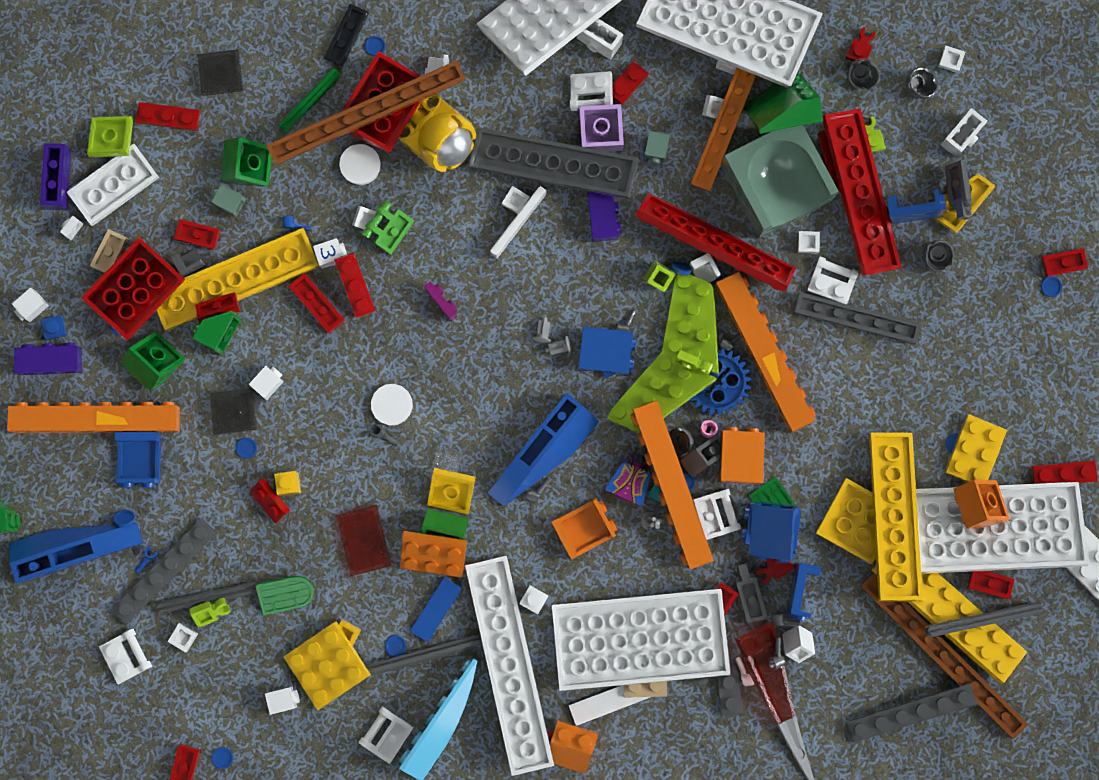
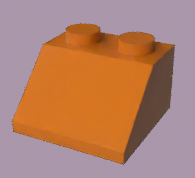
(981, 504)
(572, 746)

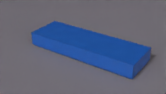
(436, 609)

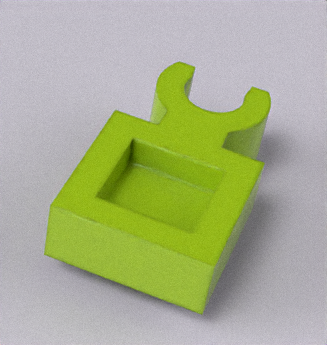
(875, 137)
(690, 361)
(207, 613)

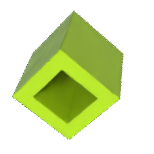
(659, 276)

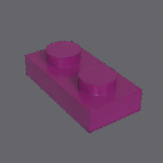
(446, 306)

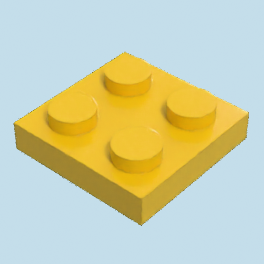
(451, 491)

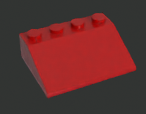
(379, 78)
(133, 288)

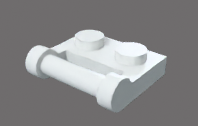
(591, 84)
(829, 287)
(710, 515)
(119, 660)
(391, 739)

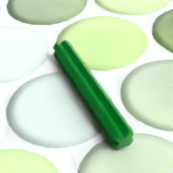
(309, 100)

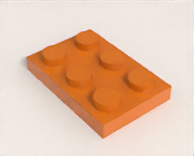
(433, 554)

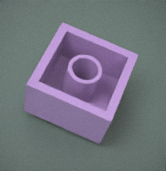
(601, 127)

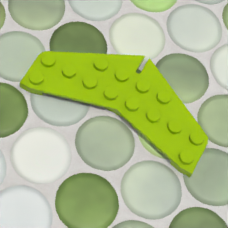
(688, 329)

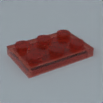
(363, 540)

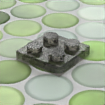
(220, 72)
(233, 411)

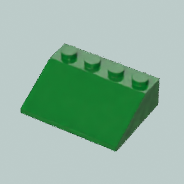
(785, 107)

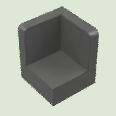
(188, 263)

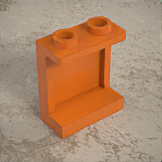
(742, 456)
(584, 528)

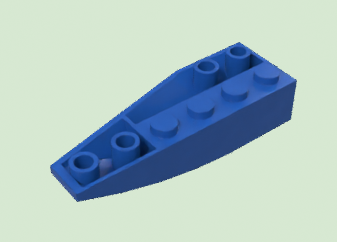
(546, 449)
(67, 548)

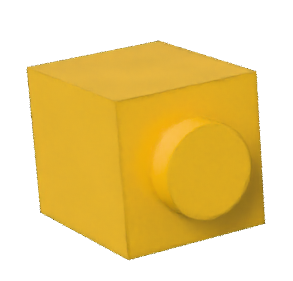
(287, 483)

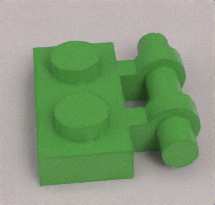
(393, 230)

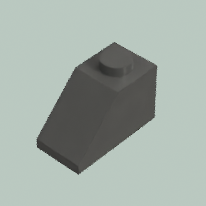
(702, 456)

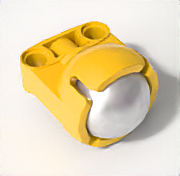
(439, 134)

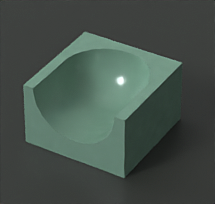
(778, 179)

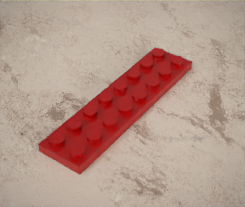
(861, 192)
(716, 242)

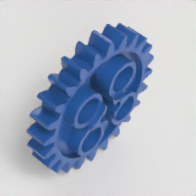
(732, 394)

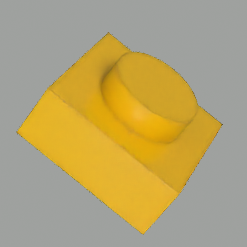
(351, 631)

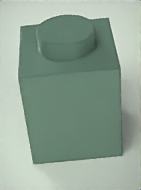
(656, 147)
(227, 200)

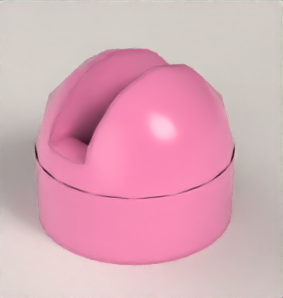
(714, 428)

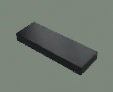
(346, 35)

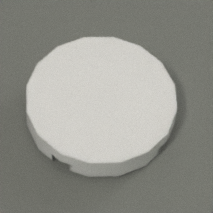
(360, 164)
(391, 404)

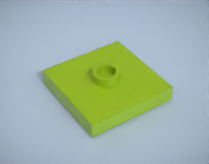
(110, 136)

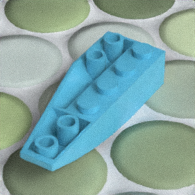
(439, 726)

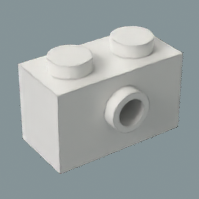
(601, 38)
(964, 133)

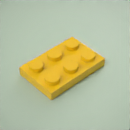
(975, 450)

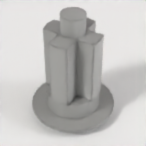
(542, 331)
(559, 346)
(650, 520)

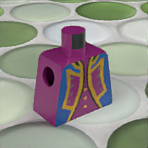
(630, 481)

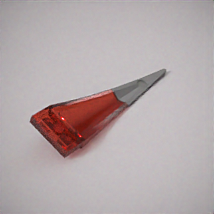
(773, 687)

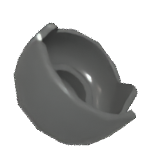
(865, 71)
(926, 78)
(939, 249)
(682, 439)

